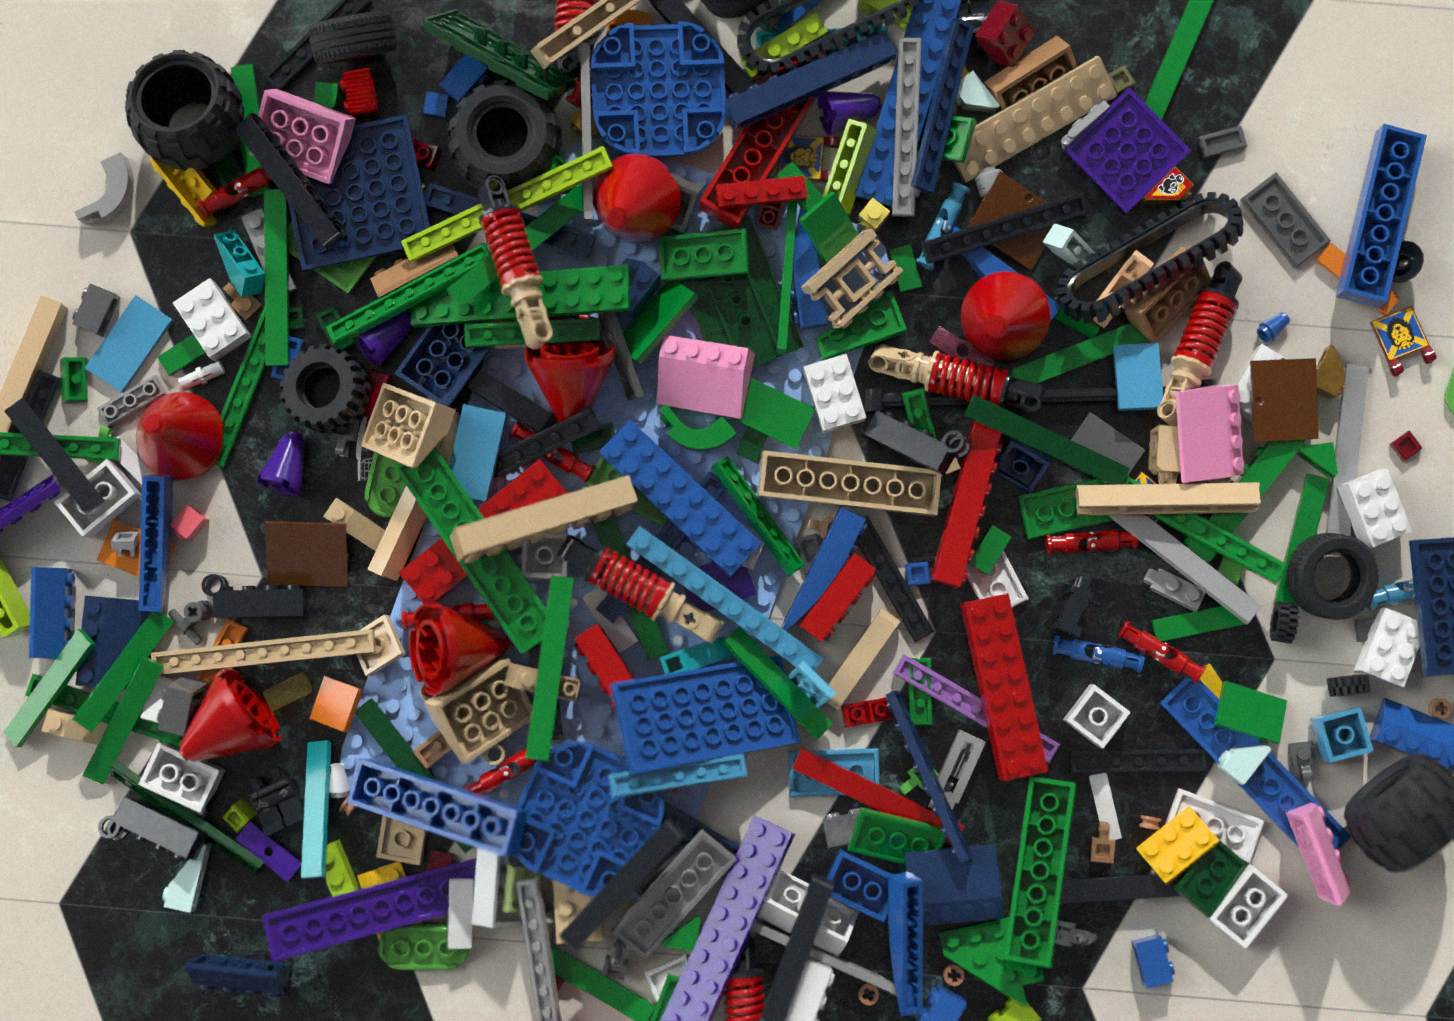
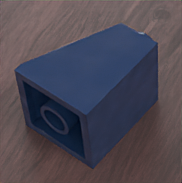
(643, 285)

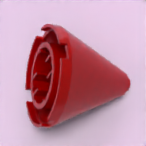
(637, 198)
(1005, 315)
(570, 373)
(180, 436)
(451, 647)
(229, 721)

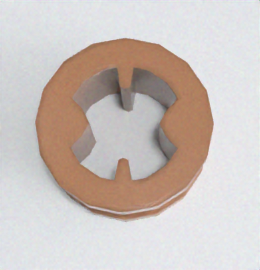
(1448, 708)
(348, 808)
(1150, 822)
(948, 979)
(866, 1001)

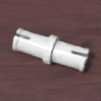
(201, 375)

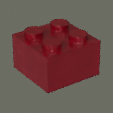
(1005, 33)

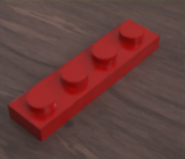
(761, 192)

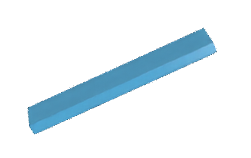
(679, 776)

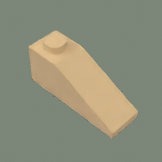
(356, 523)
(61, 724)

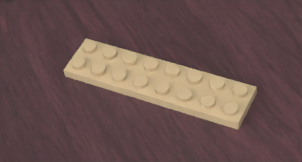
(1036, 116)

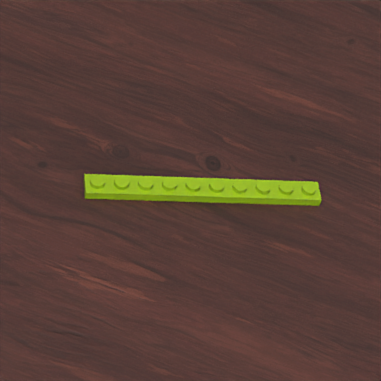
(524, 195)

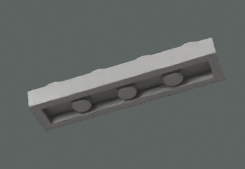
(255, 227)

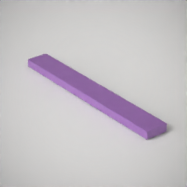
(955, 697)

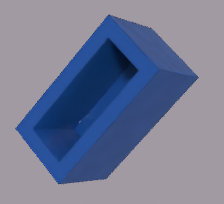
(464, 78)
(1153, 961)

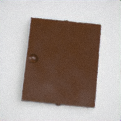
(1008, 198)
(1284, 399)
(306, 553)

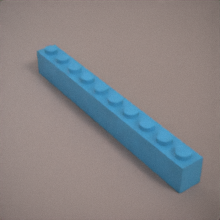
(722, 599)

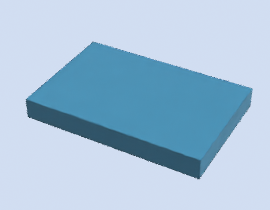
(1138, 376)

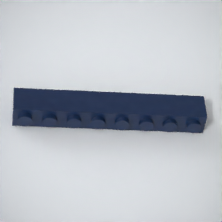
(810, 80)

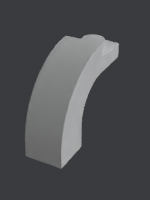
(117, 195)

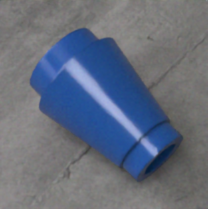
(1272, 327)

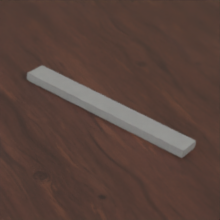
(906, 126)
(586, 127)
(1347, 444)
(1189, 565)
(538, 949)
(829, 959)

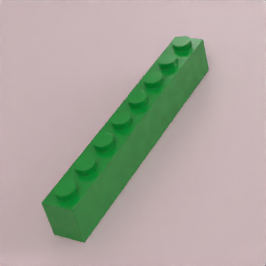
(1263, 469)

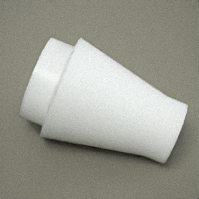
(338, 783)

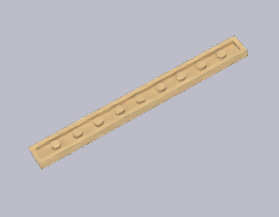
(266, 651)

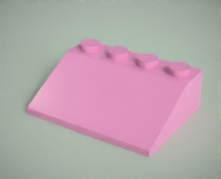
(308, 132)
(703, 376)
(1209, 433)
(1319, 854)

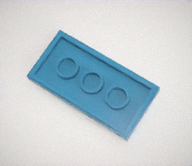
(129, 344)
(477, 449)
(861, 761)

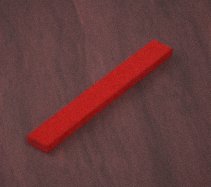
(863, 789)

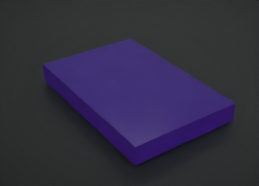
(739, 584)

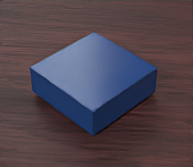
(436, 104)
(917, 574)

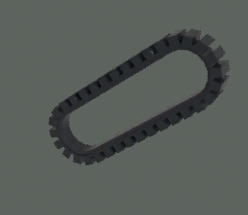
(776, 9)
(1158, 276)

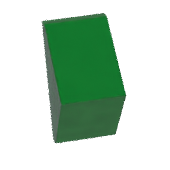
(1320, 457)
(685, 936)

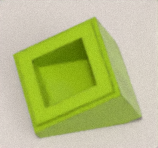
(239, 815)

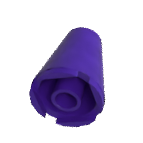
(841, 106)
(383, 338)
(285, 465)

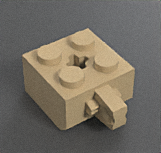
(1164, 454)

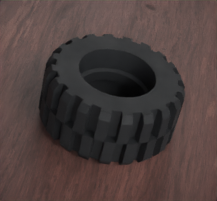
(301, 377)

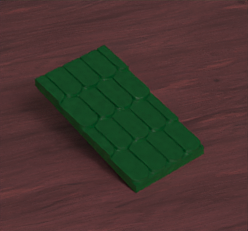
(498, 53)
(743, 307)

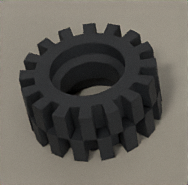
(1284, 622)
(1348, 685)

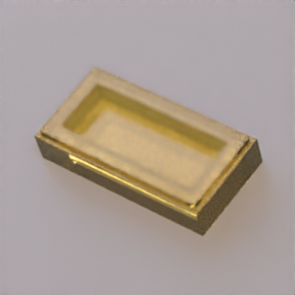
(288, 691)

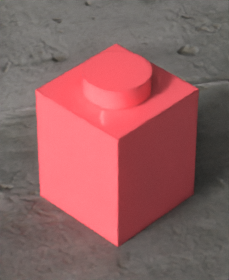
(188, 523)

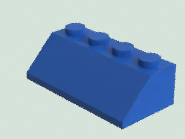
(50, 611)
(1414, 733)

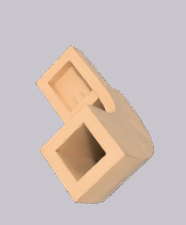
(1133, 268)

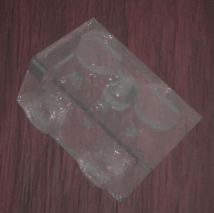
(839, 828)

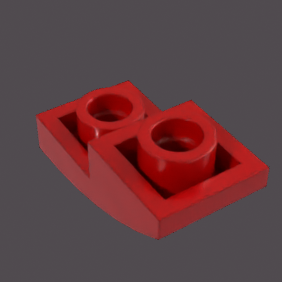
(865, 712)

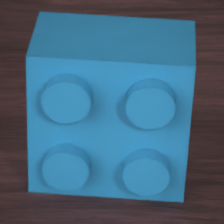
(1341, 734)

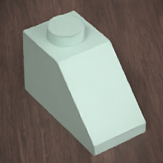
(975, 96)
(1067, 244)
(1242, 762)

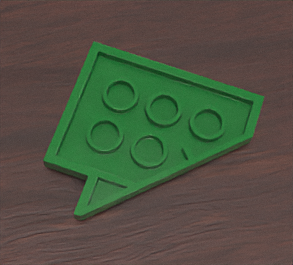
(981, 953)

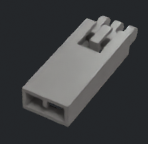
(959, 764)

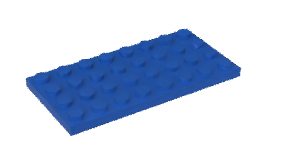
(699, 717)

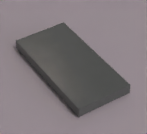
(1285, 220)

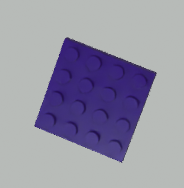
(1127, 150)

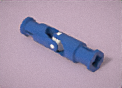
(1112, 657)

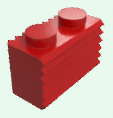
(360, 94)

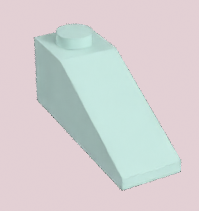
(186, 886)

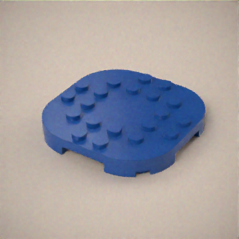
(658, 89)
(575, 824)

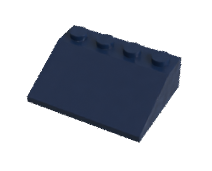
(441, 363)
(111, 627)
(955, 889)
(239, 973)

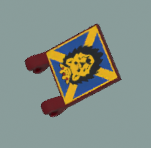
(808, 155)
(1400, 336)

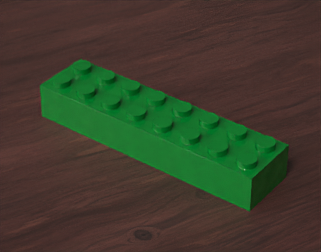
(1040, 872)

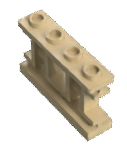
(841, 265)

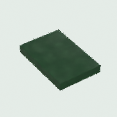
(1210, 879)

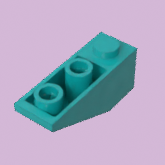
(240, 264)
(695, 656)

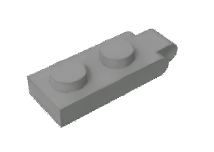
(1082, 124)
(1174, 588)

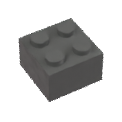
(180, 704)

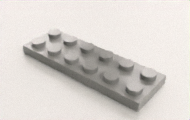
(673, 894)

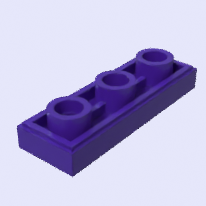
(280, 861)

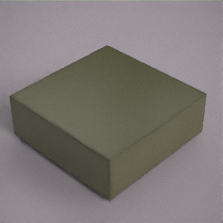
(1121, 79)

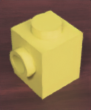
(873, 215)

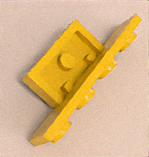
(189, 187)

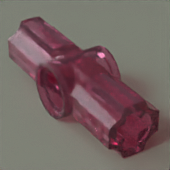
(949, 343)

